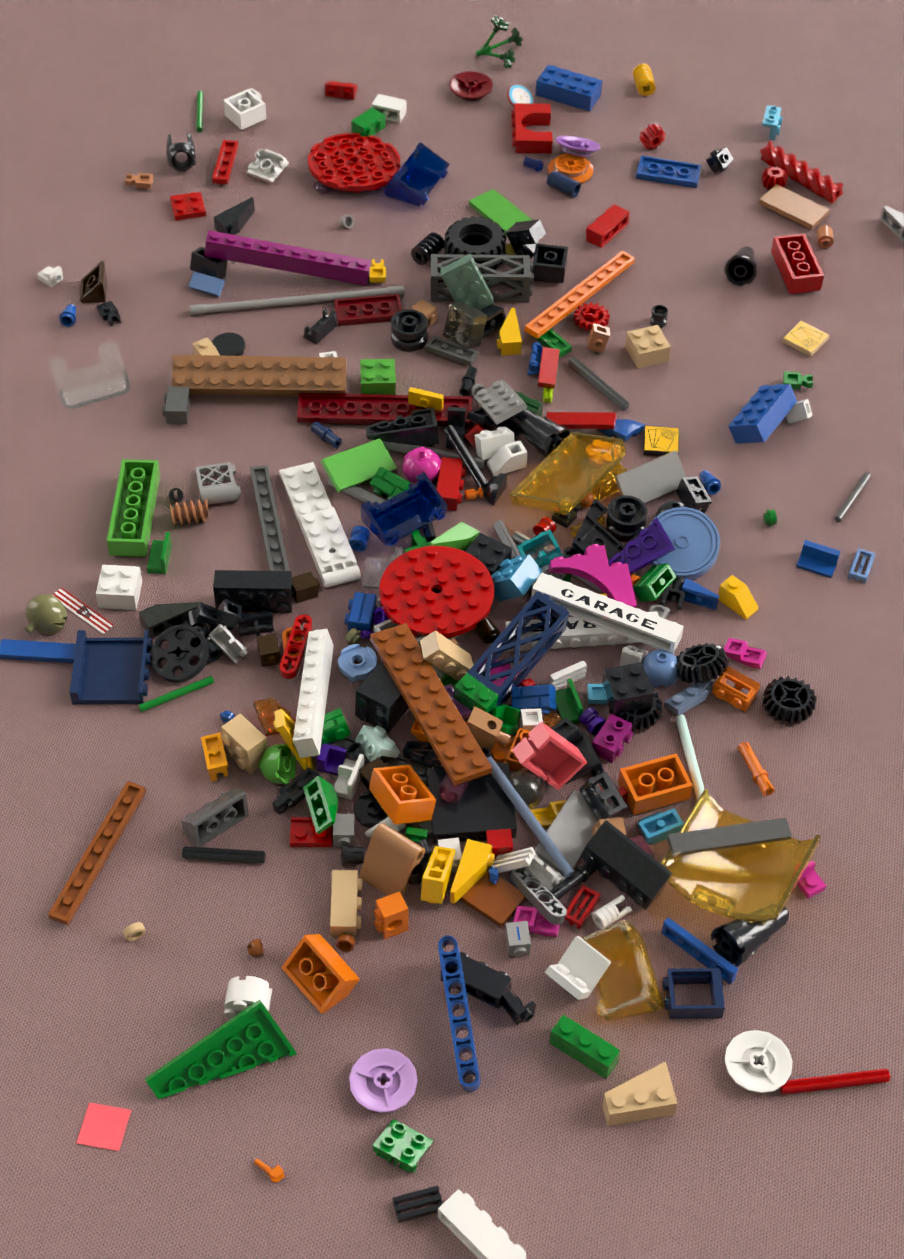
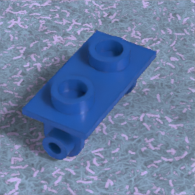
(535, 359)

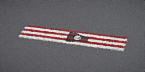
(83, 611)

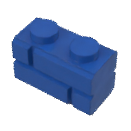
(361, 611)
(535, 697)

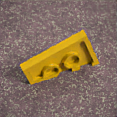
(286, 727)

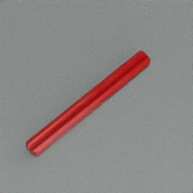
(835, 1081)

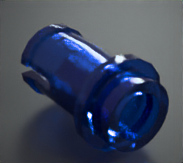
(534, 164)

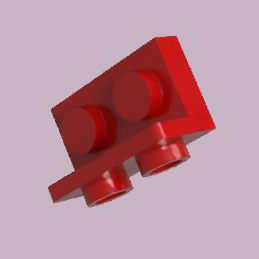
(340, 90)

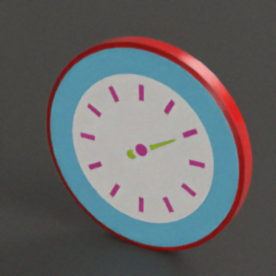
(519, 94)

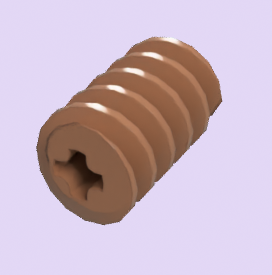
(189, 512)

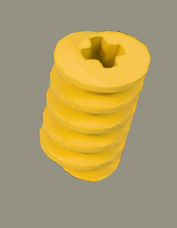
(644, 80)

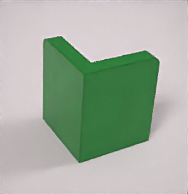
(510, 717)

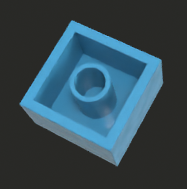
(515, 577)

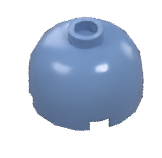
(661, 668)

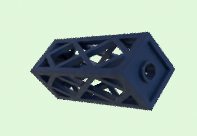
(551, 615)

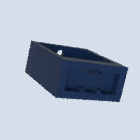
(694, 976)

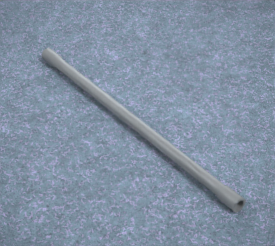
(305, 299)

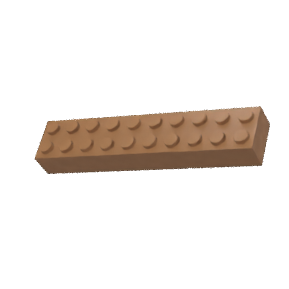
(259, 375)

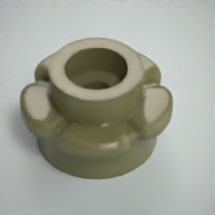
(353, 636)

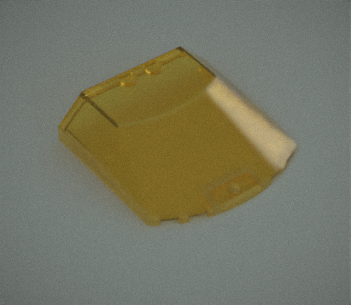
(742, 880)

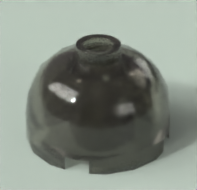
(529, 786)

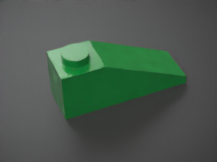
(321, 802)

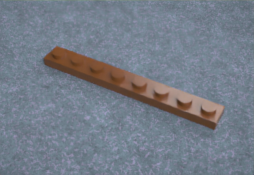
(97, 853)

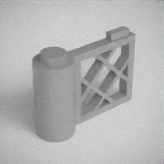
(217, 491)

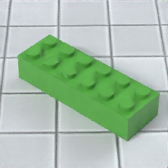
(133, 508)

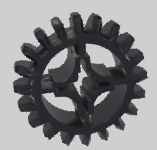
(701, 663)
(789, 694)
(643, 717)

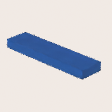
(37, 651)
(698, 950)

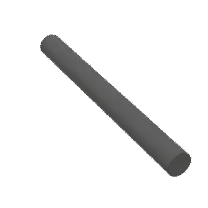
(846, 506)

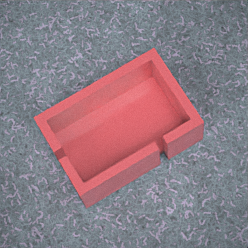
(549, 756)

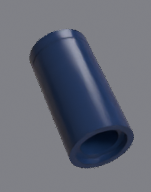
(564, 183)

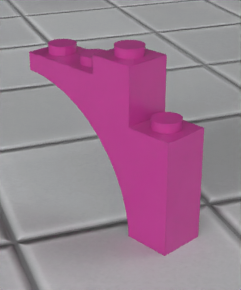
(594, 567)

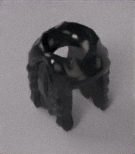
(187, 148)

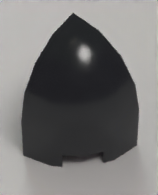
(495, 488)

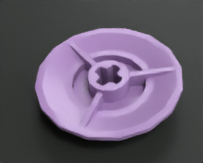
(379, 1065)

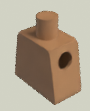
(486, 729)

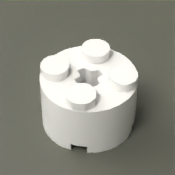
(244, 993)

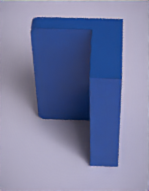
(818, 559)

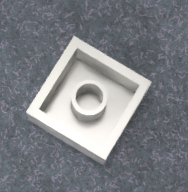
(244, 109)
(119, 587)

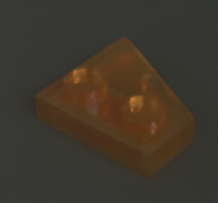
(265, 711)

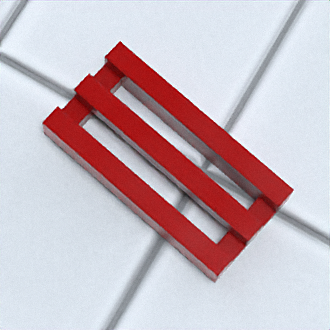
(573, 919)

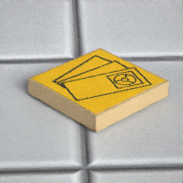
(805, 338)

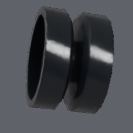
(409, 330)
(626, 517)

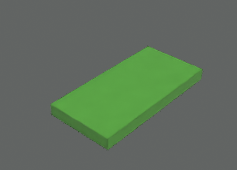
(498, 208)
(357, 464)

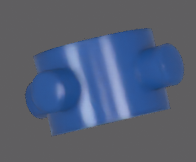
(226, 716)
(493, 875)

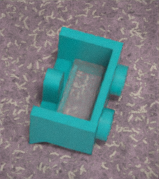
(541, 548)

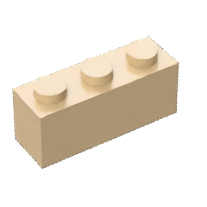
(446, 655)
(345, 902)

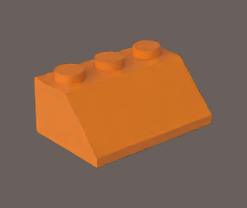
(320, 972)

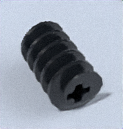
(429, 245)

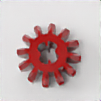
(652, 136)
(774, 176)

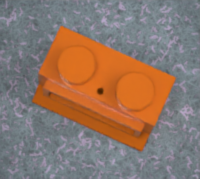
(732, 695)

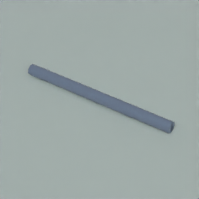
(530, 819)

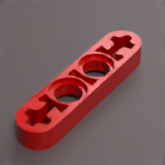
(293, 645)

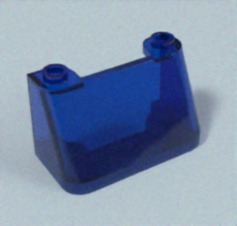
(417, 176)
(404, 512)

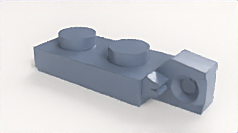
(688, 698)

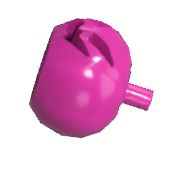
(420, 461)

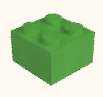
(378, 376)

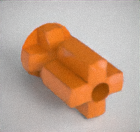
(471, 494)

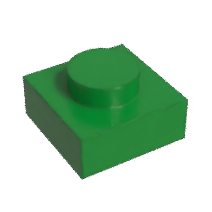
(416, 834)

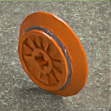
(572, 166)

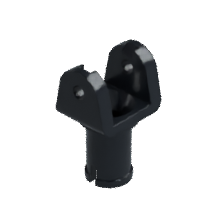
(674, 593)

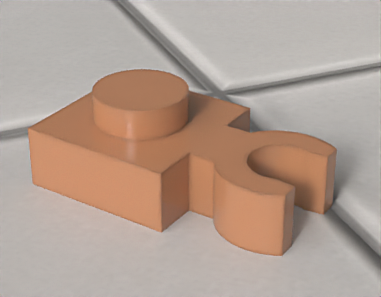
(142, 180)

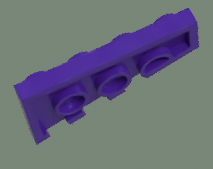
(645, 548)

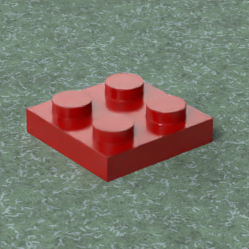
(188, 206)

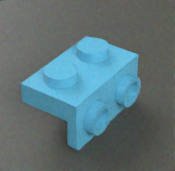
(773, 120)

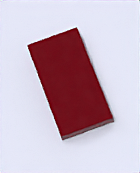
(366, 309)

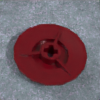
(470, 85)

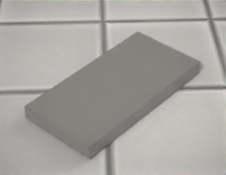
(652, 478)
(569, 831)

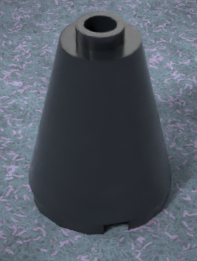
(741, 267)

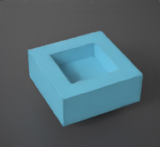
(596, 694)

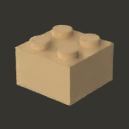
(647, 346)
(243, 743)

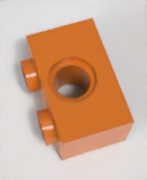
(391, 915)

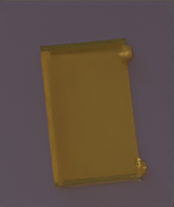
(569, 473)

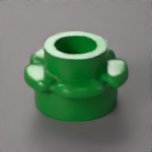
(770, 517)

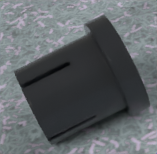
(352, 855)

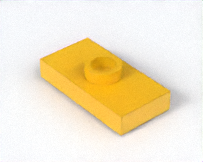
(425, 399)

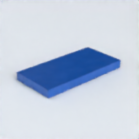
(668, 171)

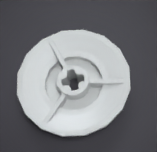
(756, 1047)

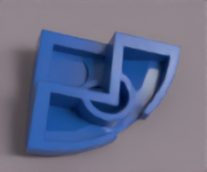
(624, 429)

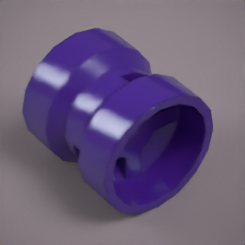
(592, 720)

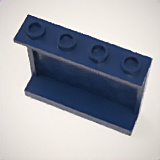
(110, 670)

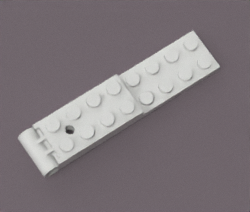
(320, 525)

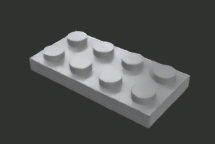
(499, 401)

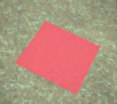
(103, 1126)

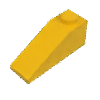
(509, 336)
(472, 868)
(437, 875)

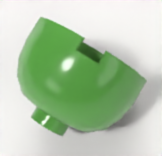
(278, 764)

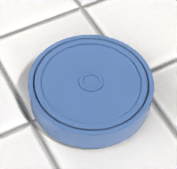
(694, 541)

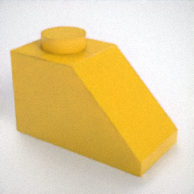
(737, 597)

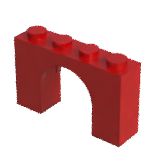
(526, 140)

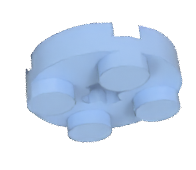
(357, 671)

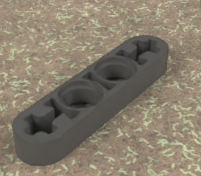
(551, 910)

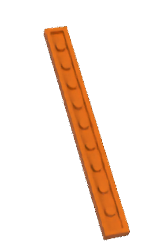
(579, 294)

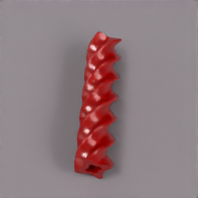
(800, 172)

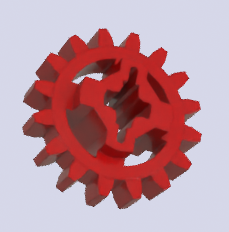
(590, 314)

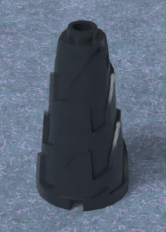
(540, 431)
(742, 938)

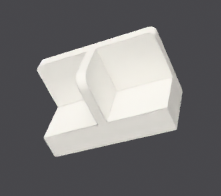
(348, 777)

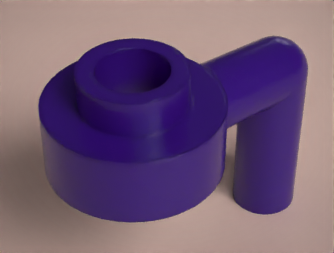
(378, 617)

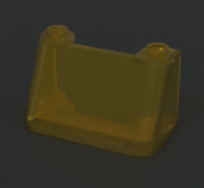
(629, 981)

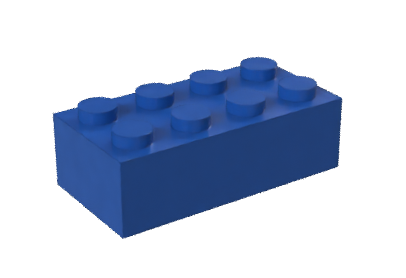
(568, 87)
(762, 413)

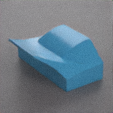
(659, 825)

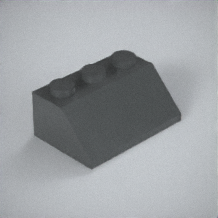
(216, 817)

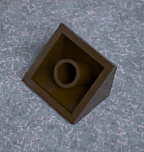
(94, 285)

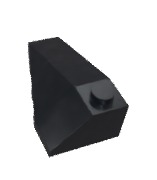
(416, 429)

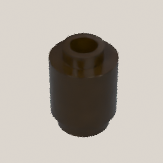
(487, 630)

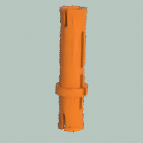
(759, 775)

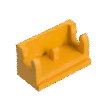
(214, 755)

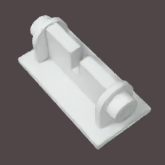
(545, 873)

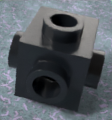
(719, 159)

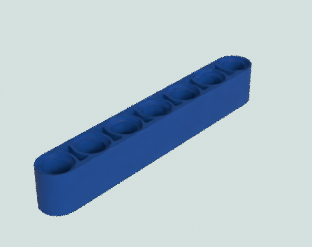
(463, 1022)

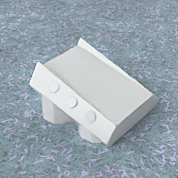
(267, 166)

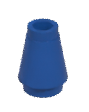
(68, 316)
(710, 482)

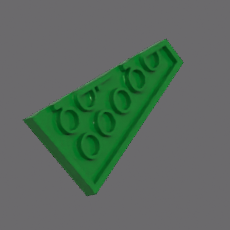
(231, 1049)

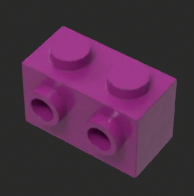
(612, 738)

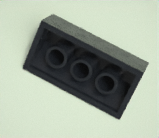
(626, 865)

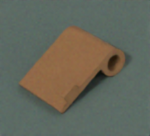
(390, 860)

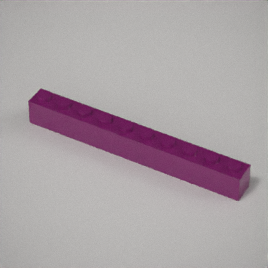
(287, 258)

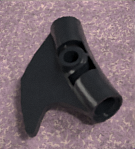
(214, 650)

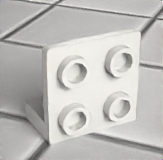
(579, 969)

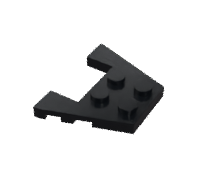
(593, 533)

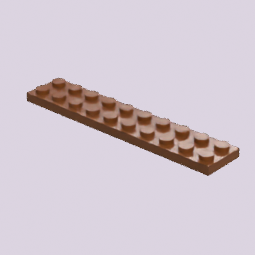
(431, 704)

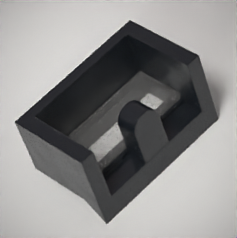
(602, 797)

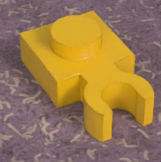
(377, 272)

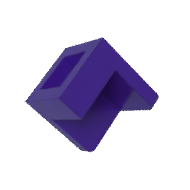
(330, 758)

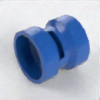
(359, 538)

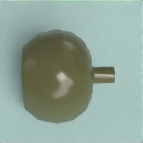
(45, 614)

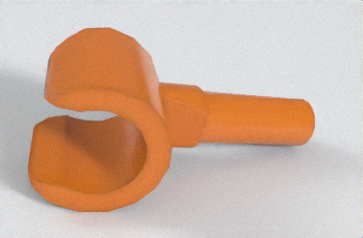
(274, 1174)

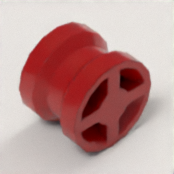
(544, 525)

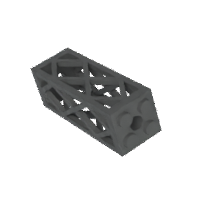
(492, 278)

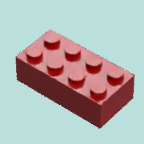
(797, 263)

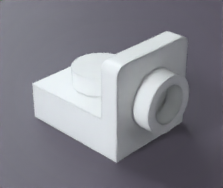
(50, 276)

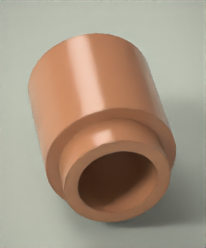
(825, 236)

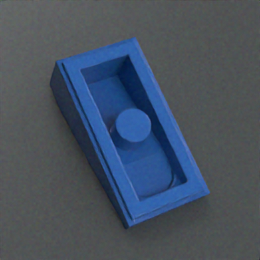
(699, 595)

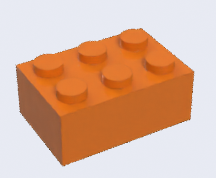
(655, 783)
(402, 794)

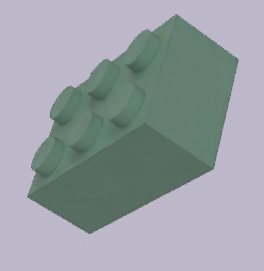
(467, 283)

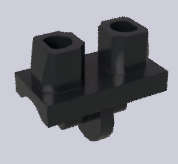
(256, 623)

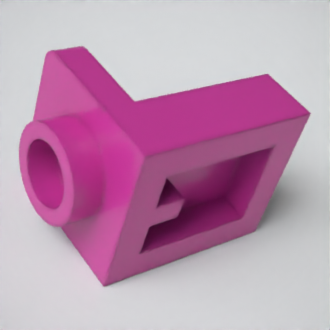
(810, 882)

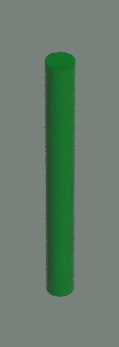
(199, 126)
(177, 693)

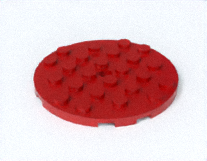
(336, 156)
(460, 577)

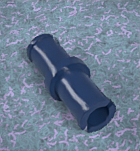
(326, 435)

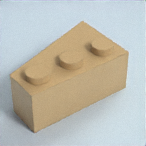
(641, 1098)

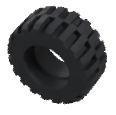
(479, 232)

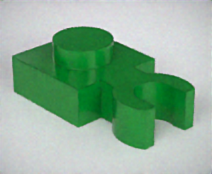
(796, 380)

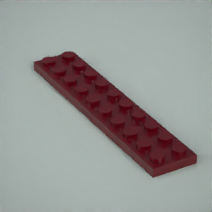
(368, 408)

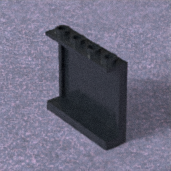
(480, 809)

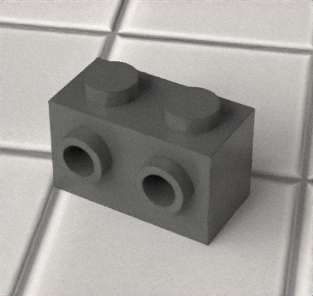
(177, 405)

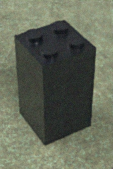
(379, 699)

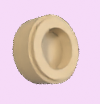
(134, 931)

